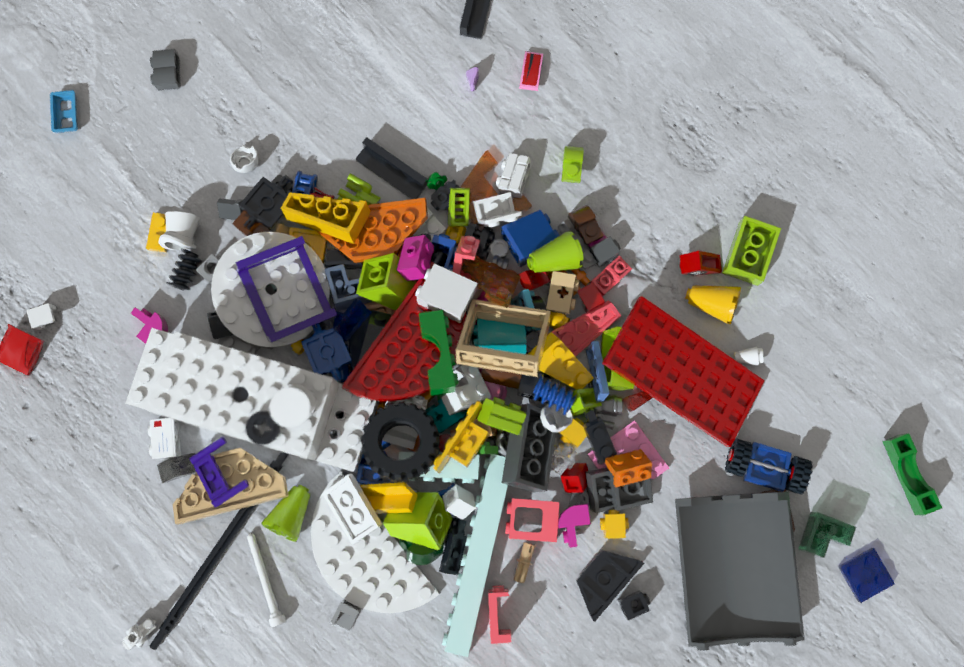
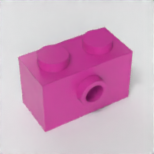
(415, 257)

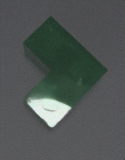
(823, 529)

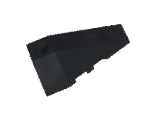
(366, 335)

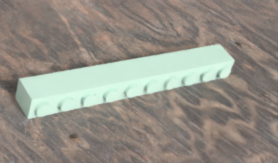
(477, 559)

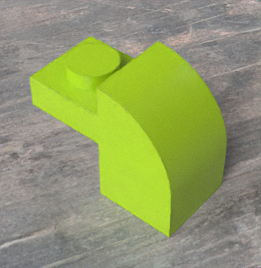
(572, 164)

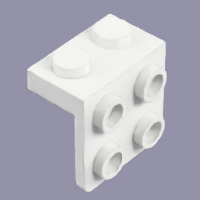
(495, 209)

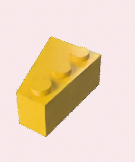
(562, 364)

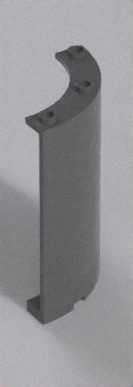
(739, 570)

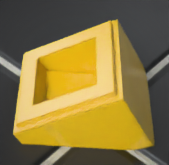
(456, 232)

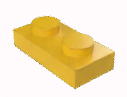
(157, 228)

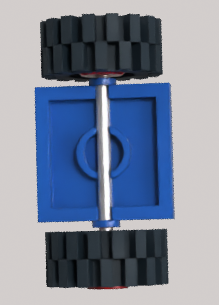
(768, 466)

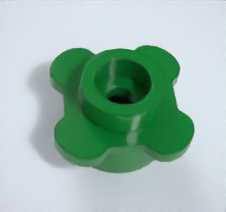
(433, 178)

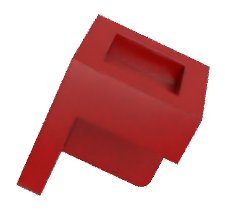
(590, 297)
(574, 479)

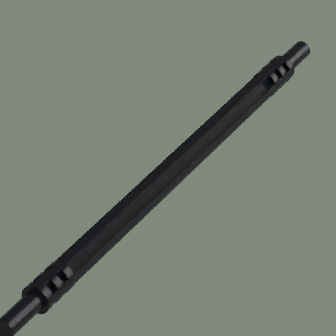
(208, 565)

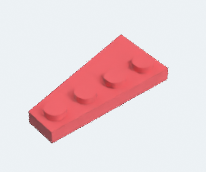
(587, 327)

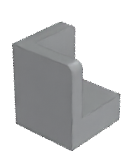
(345, 615)

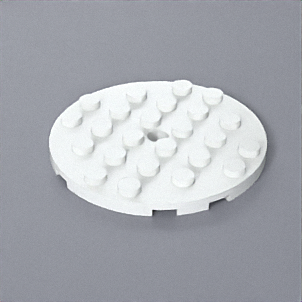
(289, 305)

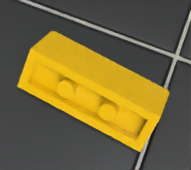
(390, 497)

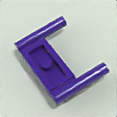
(212, 476)

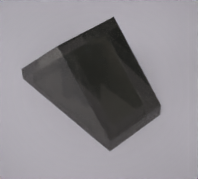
(176, 468)

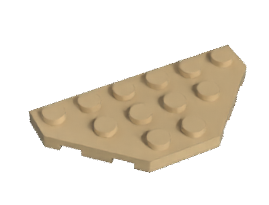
(235, 466)

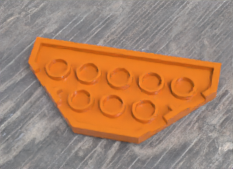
(384, 229)

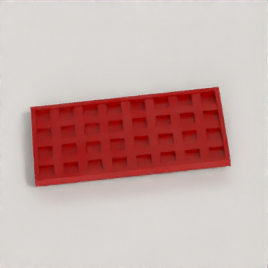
(683, 371)

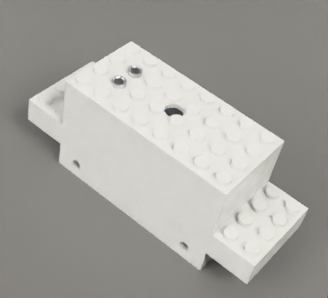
(226, 386)

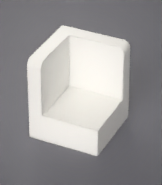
(41, 316)
(459, 502)

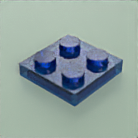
(866, 575)

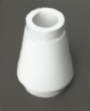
(750, 356)

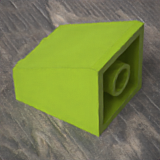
(383, 282)
(424, 525)

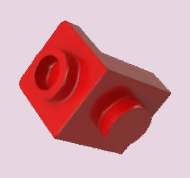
(532, 280)

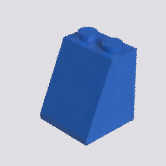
(528, 235)

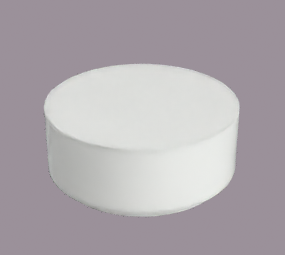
(499, 248)

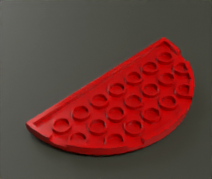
(399, 357)

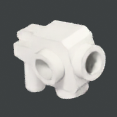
(137, 634)

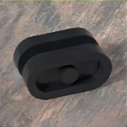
(485, 236)

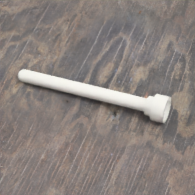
(276, 617)

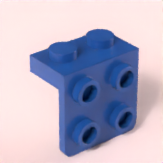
(447, 246)

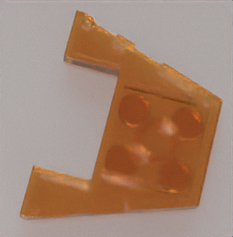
(481, 188)

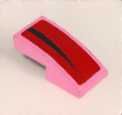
(531, 71)

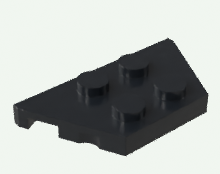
(605, 579)

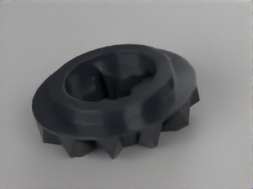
(254, 433)

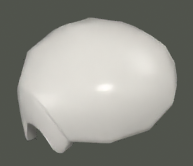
(244, 159)
(555, 420)

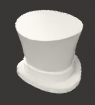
(179, 231)
(292, 405)

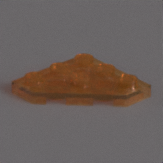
(494, 280)

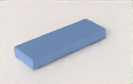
(597, 371)

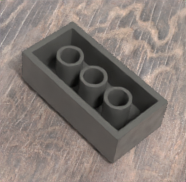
(529, 454)

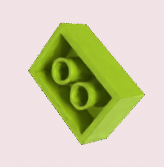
(751, 250)

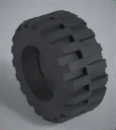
(400, 416)

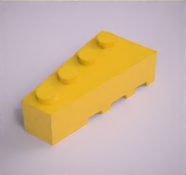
(327, 215)

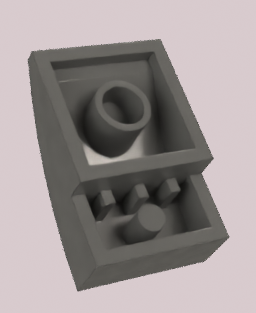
(605, 496)

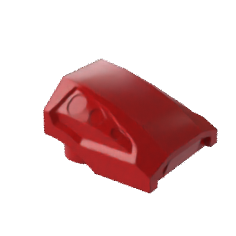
(20, 350)

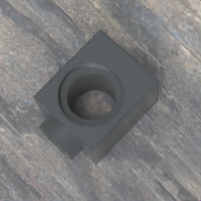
(605, 251)

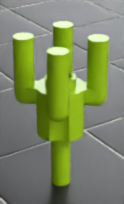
(362, 189)

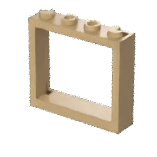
(499, 359)

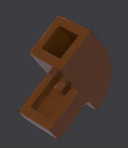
(586, 224)

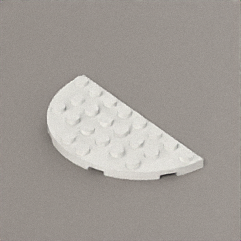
(370, 572)

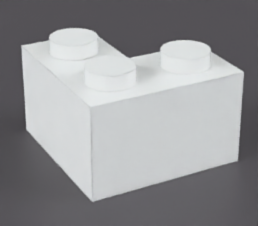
(468, 392)

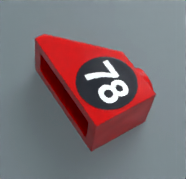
(700, 263)

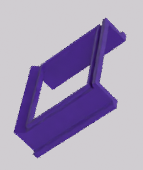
(269, 255)

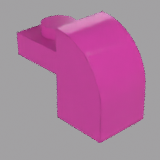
(151, 321)
(573, 516)

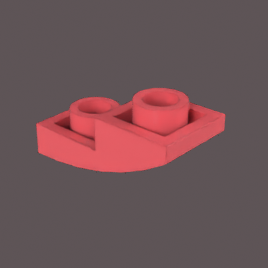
(611, 275)

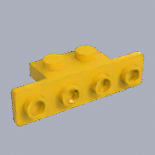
(465, 442)

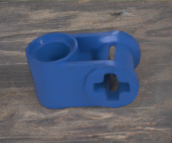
(305, 183)

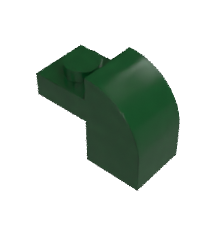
(420, 554)

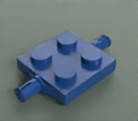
(326, 352)

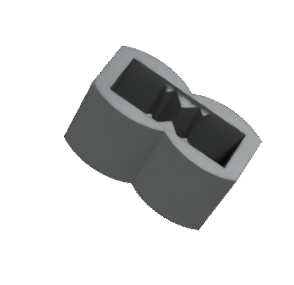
(165, 69)

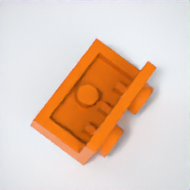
(629, 467)

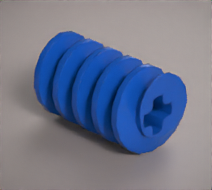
(553, 395)

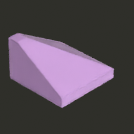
(472, 77)

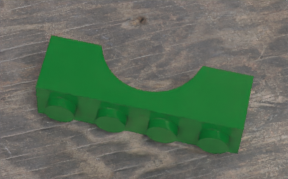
(441, 376)
(903, 458)

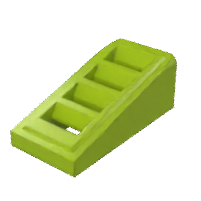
(464, 221)

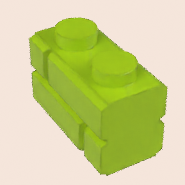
(501, 416)

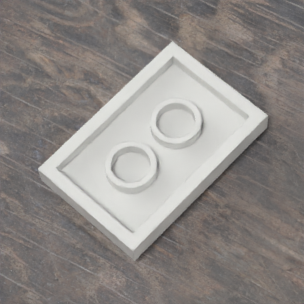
(352, 508)

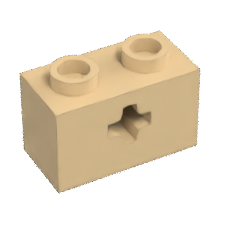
(558, 282)

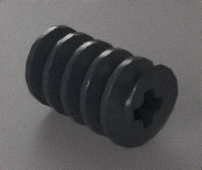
(184, 270)

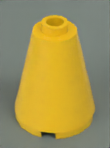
(715, 300)

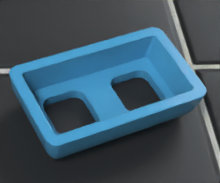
(56, 113)

